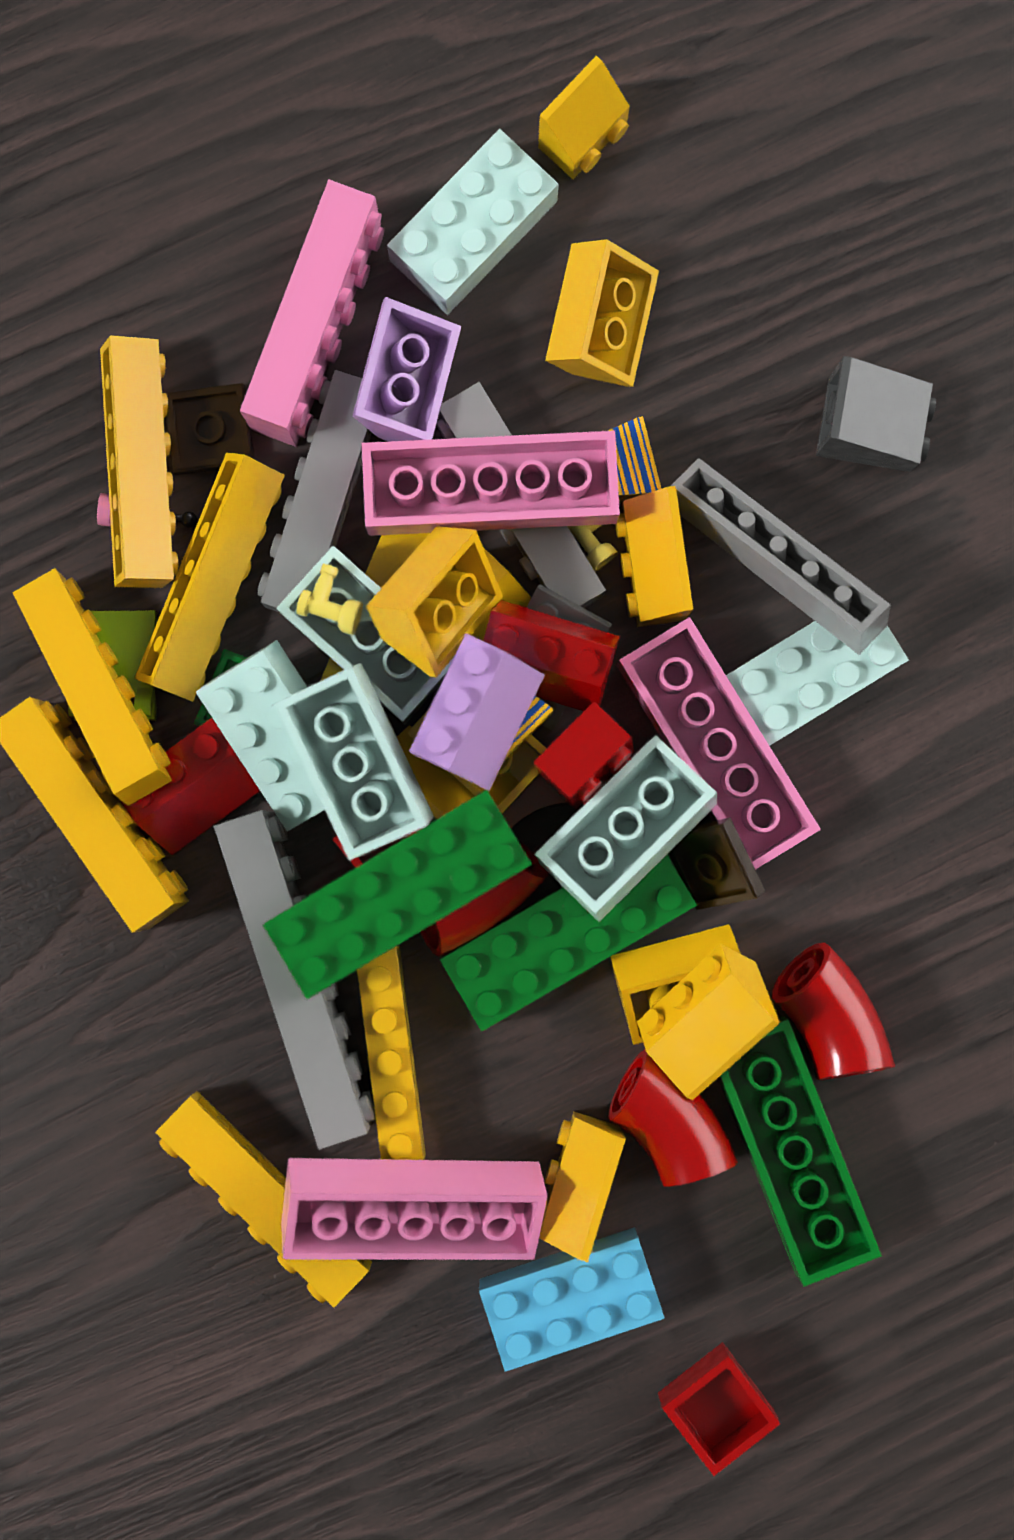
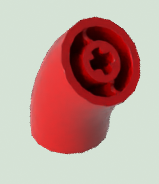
(485, 910)
(832, 1015)
(673, 1130)

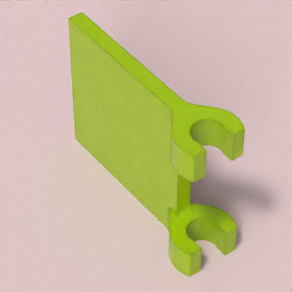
(128, 638)

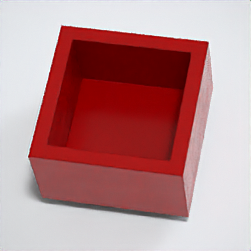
(585, 756)
(718, 1409)

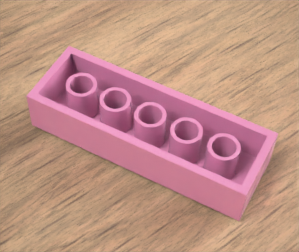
(313, 314)
(490, 482)
(718, 739)
(412, 1209)

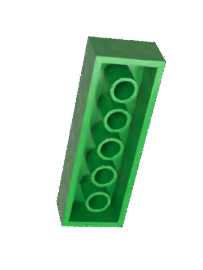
(396, 894)
(557, 942)
(797, 1158)

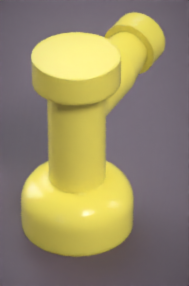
(598, 553)
(317, 603)

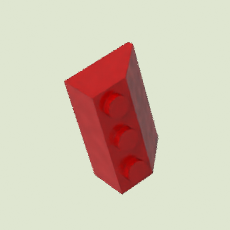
(569, 654)
(203, 789)

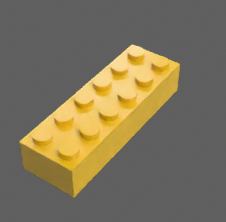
(90, 814)

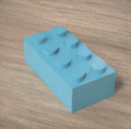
(568, 1301)

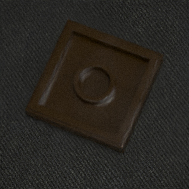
(206, 426)
(716, 865)

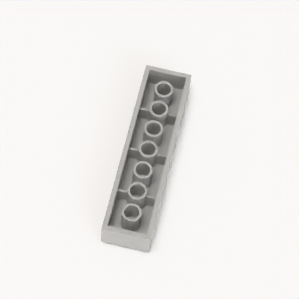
(310, 1028)

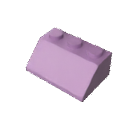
(406, 373)
(477, 712)

